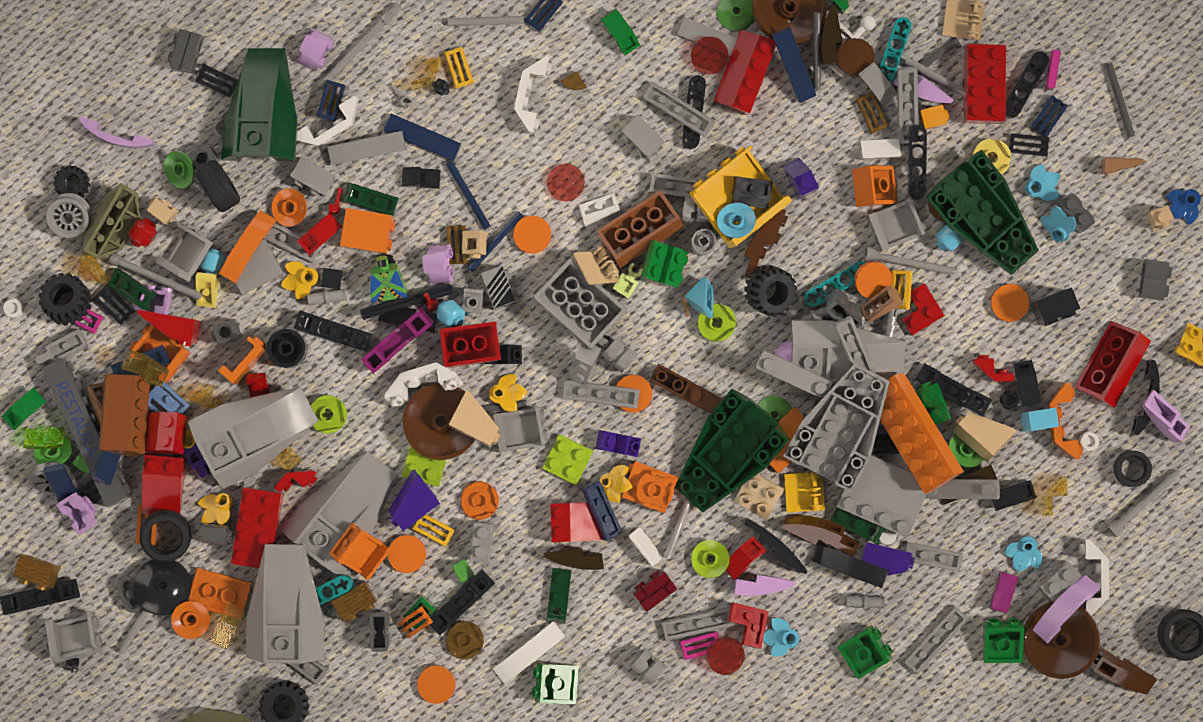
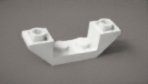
(539, 70)
(348, 107)
(399, 392)
(1090, 551)

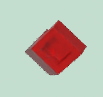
(319, 234)
(986, 366)
(257, 384)
(304, 478)
(743, 557)

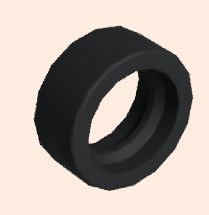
(1118, 470)

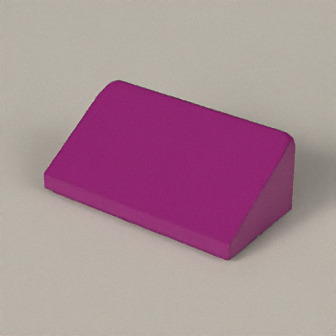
(1003, 592)

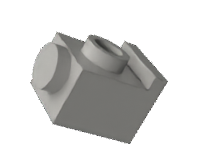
(469, 294)

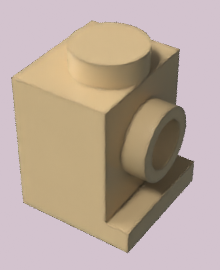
(162, 210)
(1160, 218)
(474, 243)

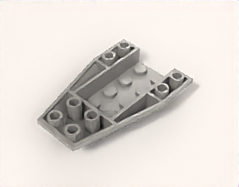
(820, 351)
(841, 428)
(250, 432)
(348, 498)
(285, 609)

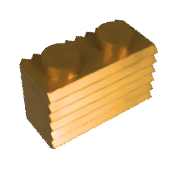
(36, 571)
(354, 601)

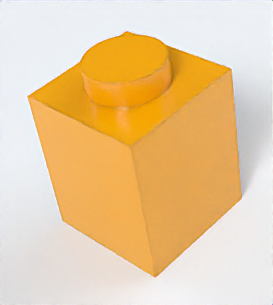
(933, 117)

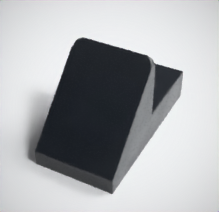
(421, 178)

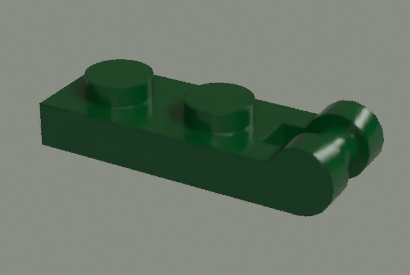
(371, 199)
(131, 289)
(858, 525)
(559, 594)

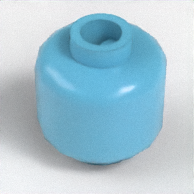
(948, 239)
(213, 261)
(450, 314)

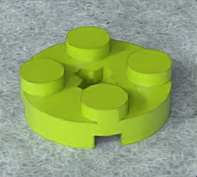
(727, 324)
(339, 414)

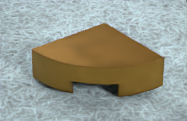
(574, 82)

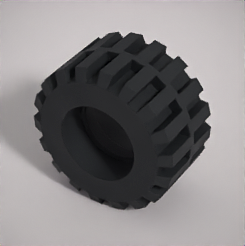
(55, 289)
(783, 294)
(287, 688)

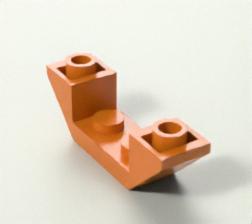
(1071, 447)

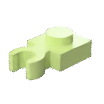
(627, 283)

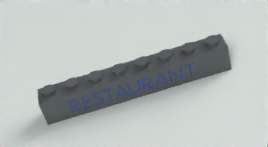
(83, 426)

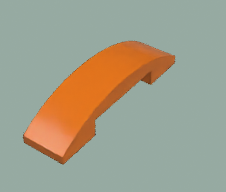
(246, 246)

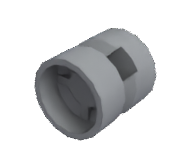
(693, 212)
(703, 242)
(619, 354)
(647, 666)

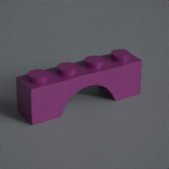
(396, 340)

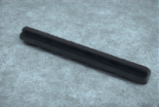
(410, 300)

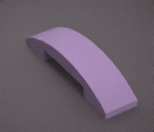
(137, 143)
(1064, 607)

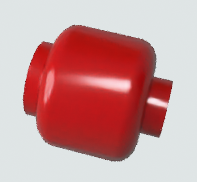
(142, 232)

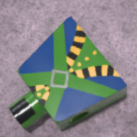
(386, 281)

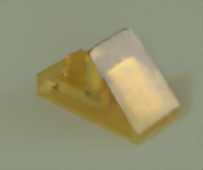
(89, 263)
(203, 397)

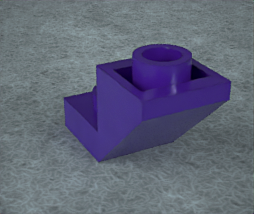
(618, 443)

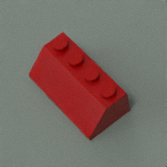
(745, 72)
(1113, 363)

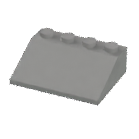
(579, 307)
(885, 496)

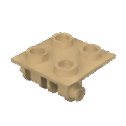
(963, 19)
(597, 266)
(759, 496)

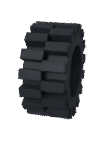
(71, 171)

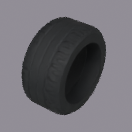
(217, 186)
(165, 515)
(1164, 630)

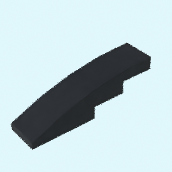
(781, 551)

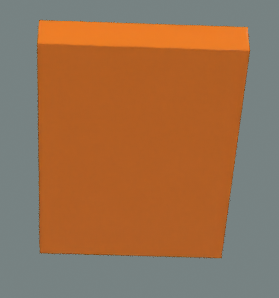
(790, 424)
(217, 589)

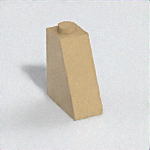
(474, 421)
(983, 434)

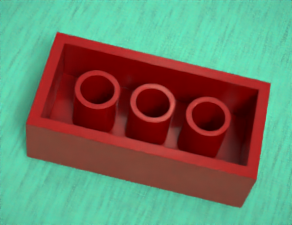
(984, 84)
(256, 525)

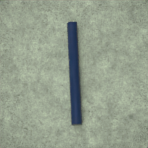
(468, 195)
(496, 240)

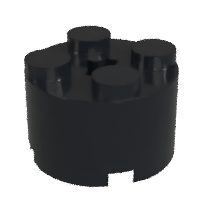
(297, 344)

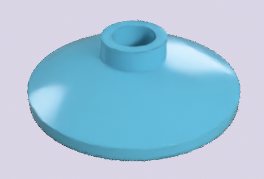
(736, 213)

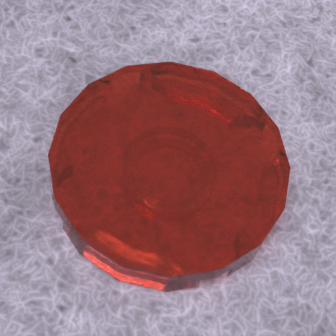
(709, 55)
(560, 183)
(725, 655)

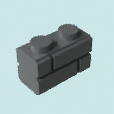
(185, 51)

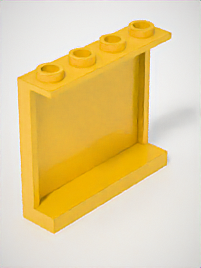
(716, 191)

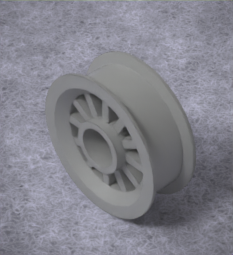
(57, 211)

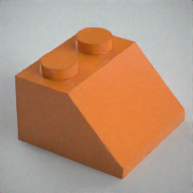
(874, 186)

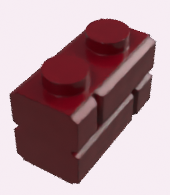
(655, 590)

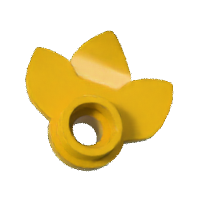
(296, 279)
(510, 393)
(616, 483)
(214, 509)

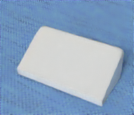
(880, 149)
(599, 209)
(645, 546)

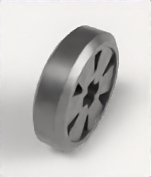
(38, 479)

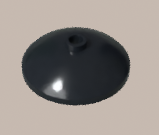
(158, 600)

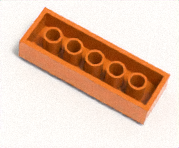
(917, 436)

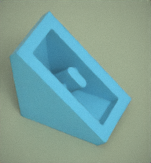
(701, 297)
(1039, 419)

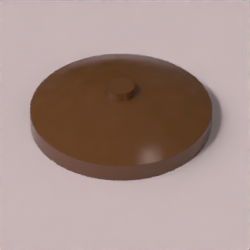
(780, 14)
(428, 420)
(1069, 650)

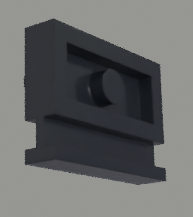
(751, 192)

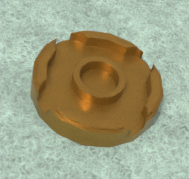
(464, 634)

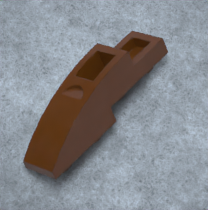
(767, 236)
(685, 389)
(815, 528)
(1123, 672)

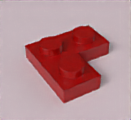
(927, 311)
(754, 622)

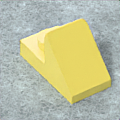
(208, 286)

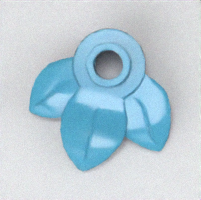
(1045, 182)
(1059, 224)
(1024, 557)
(777, 637)

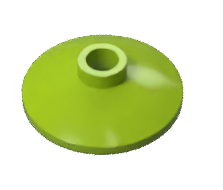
(701, 562)

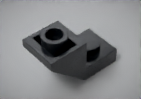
(509, 355)
(1027, 383)
(1014, 495)

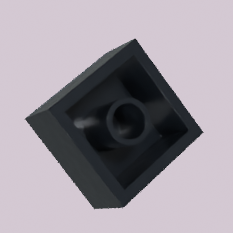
(1057, 305)

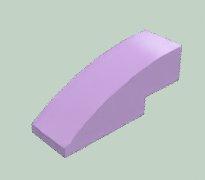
(929, 91)
(1165, 417)
(761, 586)

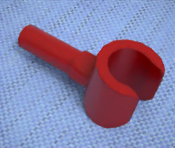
(334, 208)
(432, 304)

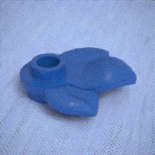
(1181, 207)

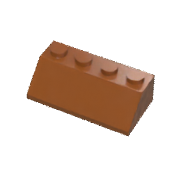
(633, 230)
(124, 415)

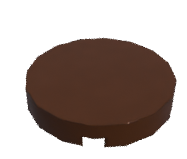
(855, 56)

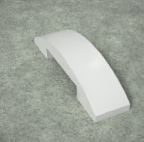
(529, 652)

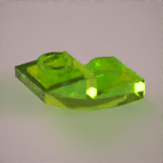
(44, 439)

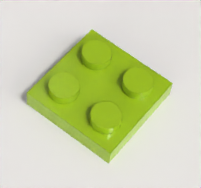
(567, 459)
(428, 469)

